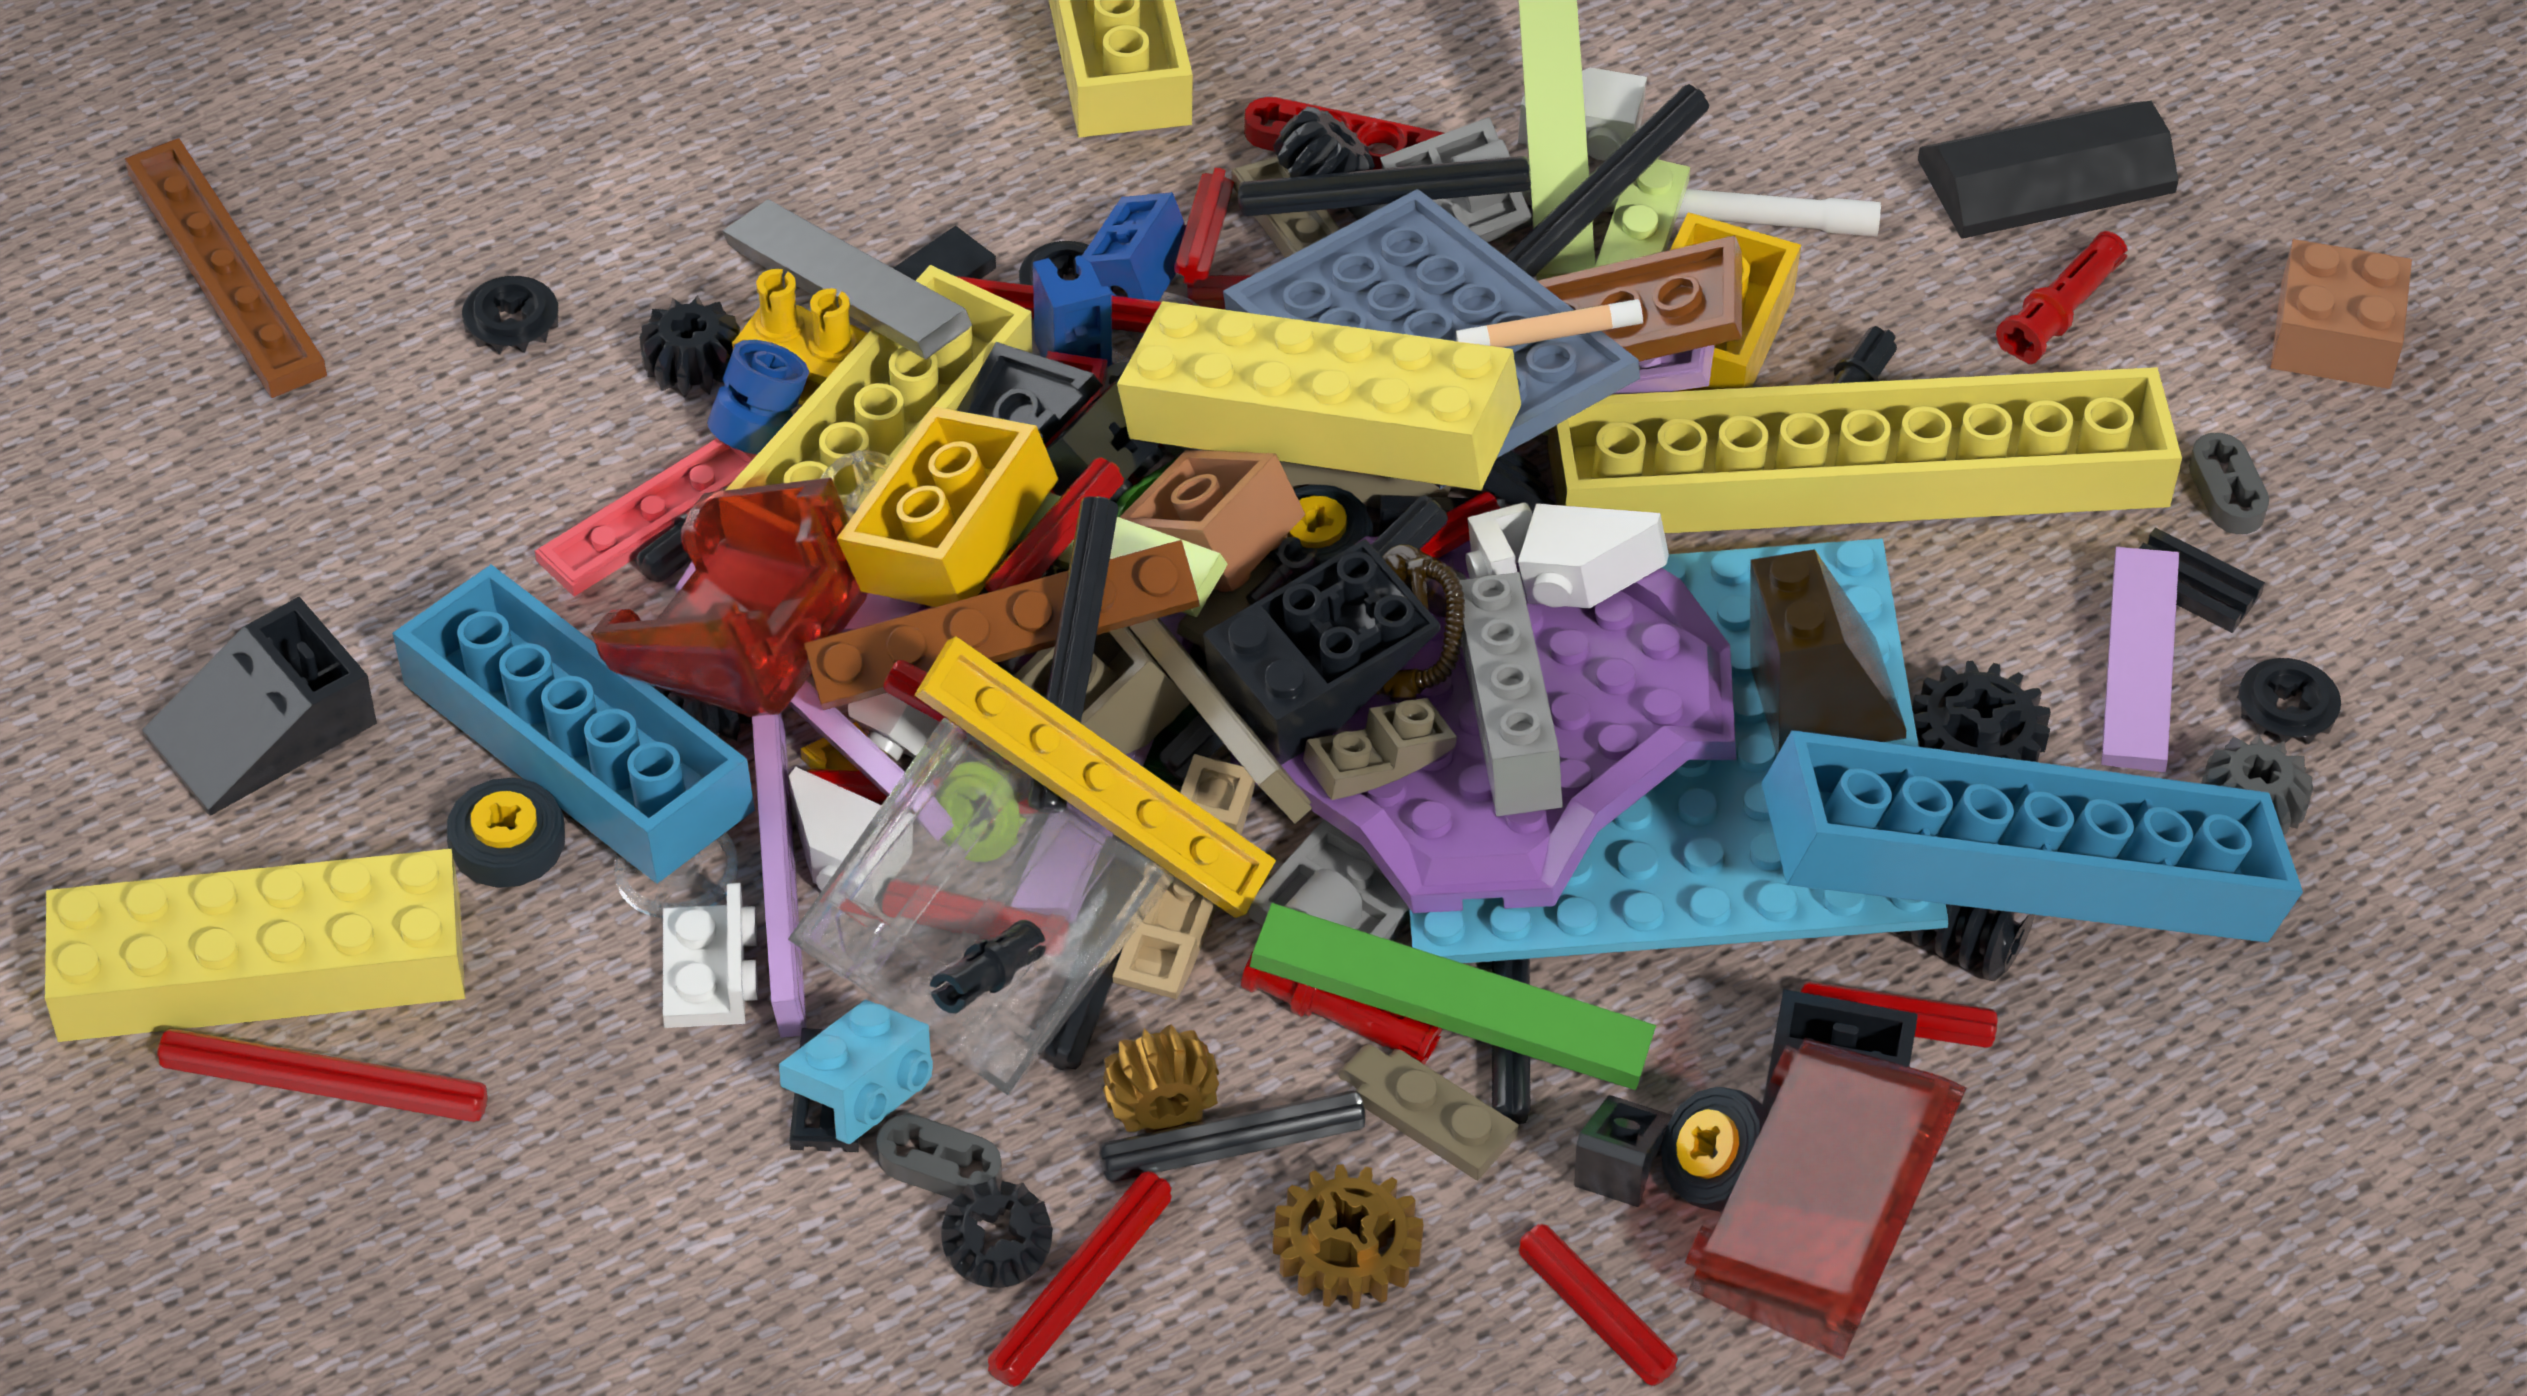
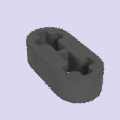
(2239, 479)
(940, 1155)

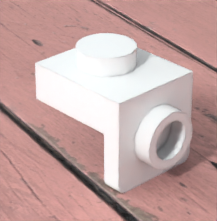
(1497, 540)

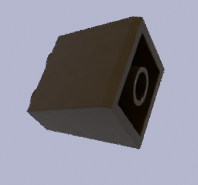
(1816, 655)

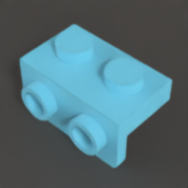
(862, 1067)

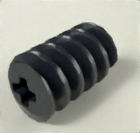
(1980, 936)

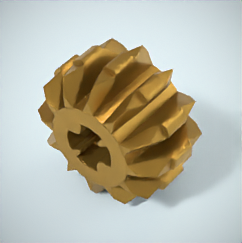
(1160, 1080)

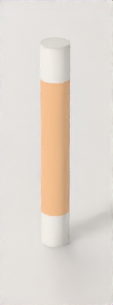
(1554, 325)

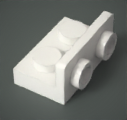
(706, 963)

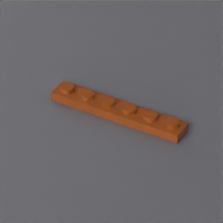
(226, 268)
(998, 623)

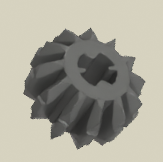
(2264, 770)

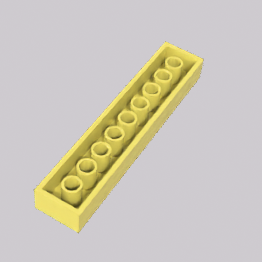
(1873, 450)

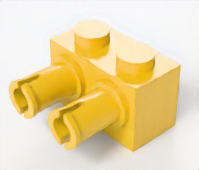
(817, 336)

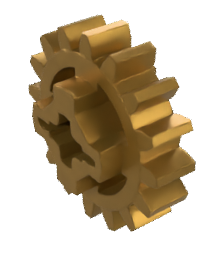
(1337, 1258)

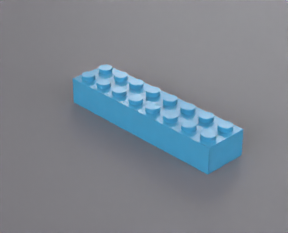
(2029, 837)

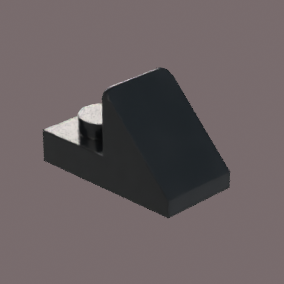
(1619, 1149)

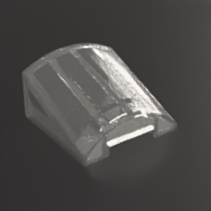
(960, 863)

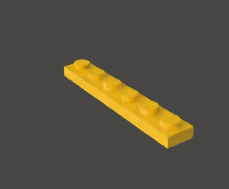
(1095, 777)

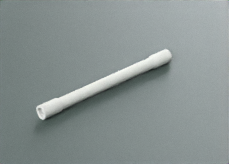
(1828, 215)

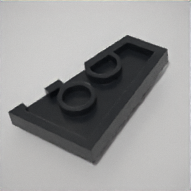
(1029, 390)

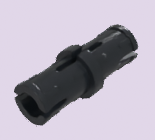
(988, 966)

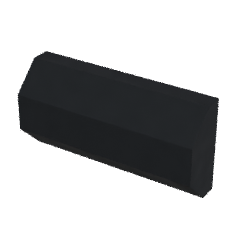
(2052, 168)

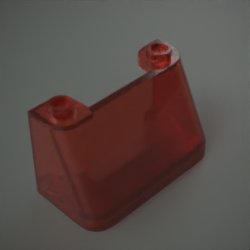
(759, 592)
(1824, 1193)

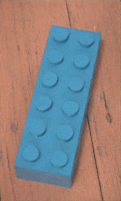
(560, 718)

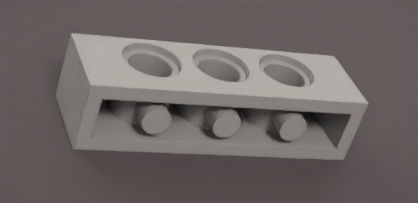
(1509, 696)

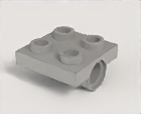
(1485, 215)
(1336, 882)

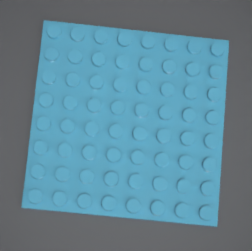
(1699, 848)

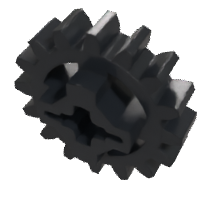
(1981, 714)

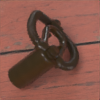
(1442, 594)

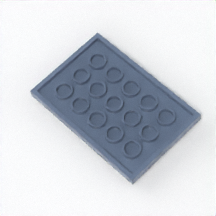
(1430, 275)

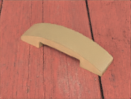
(1171, 935)

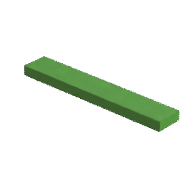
(1453, 996)

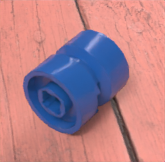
(758, 394)

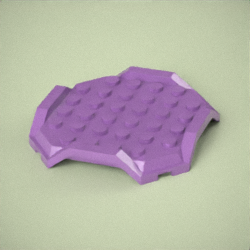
(1630, 702)

